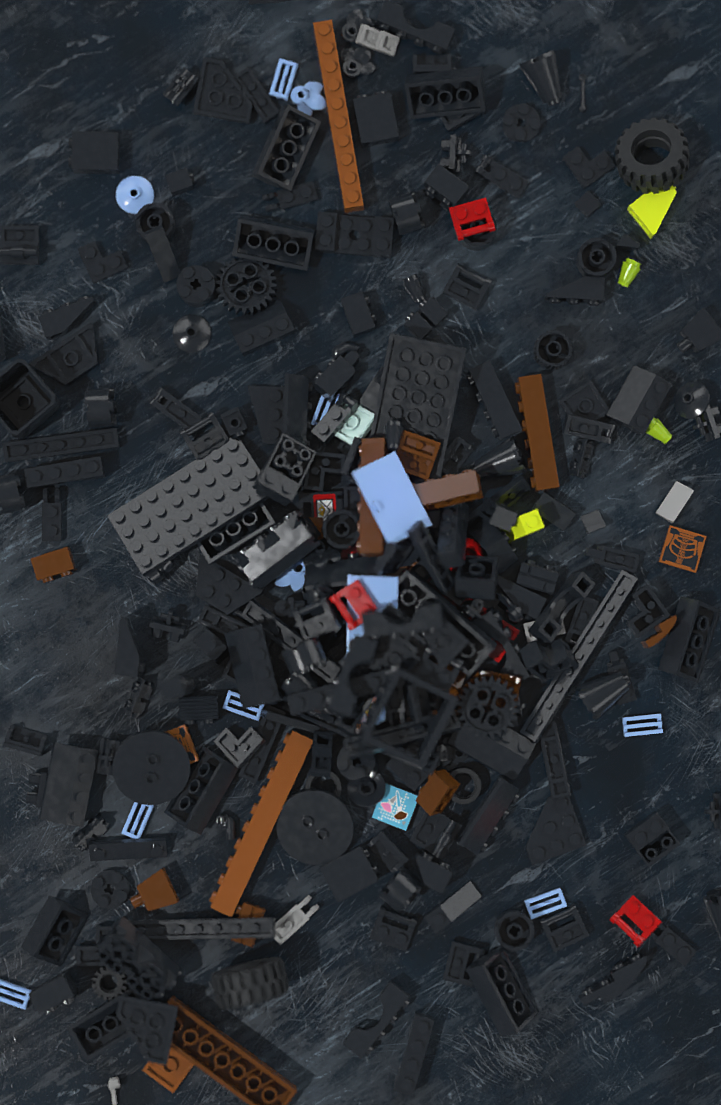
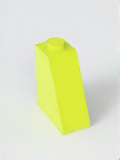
(651, 209)
(525, 525)

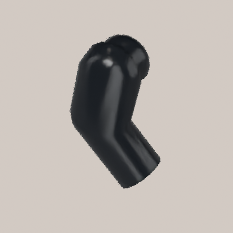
(228, 823)

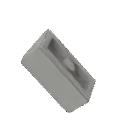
(674, 502)

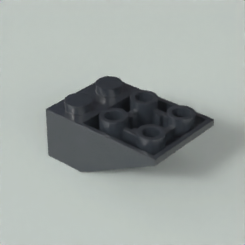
(284, 470)

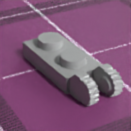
(293, 920)

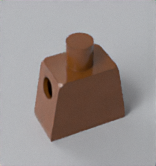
(155, 892)

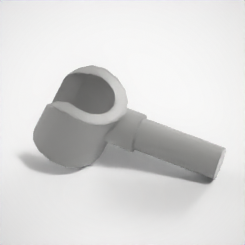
(113, 1084)

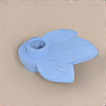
(311, 98)
(292, 577)

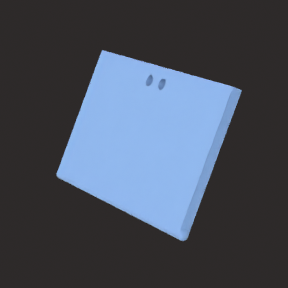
(392, 494)
(381, 590)

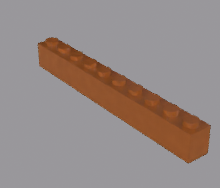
(338, 116)
(263, 820)

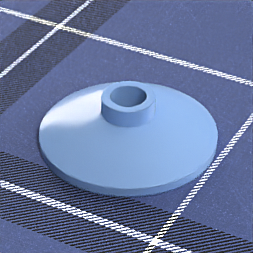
(130, 203)

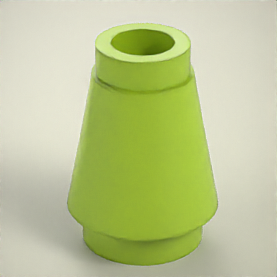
(628, 272)
(658, 431)

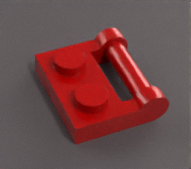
(469, 213)
(358, 599)
(640, 916)

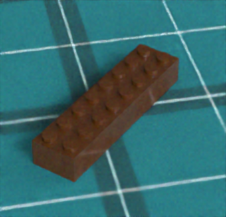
(227, 1060)

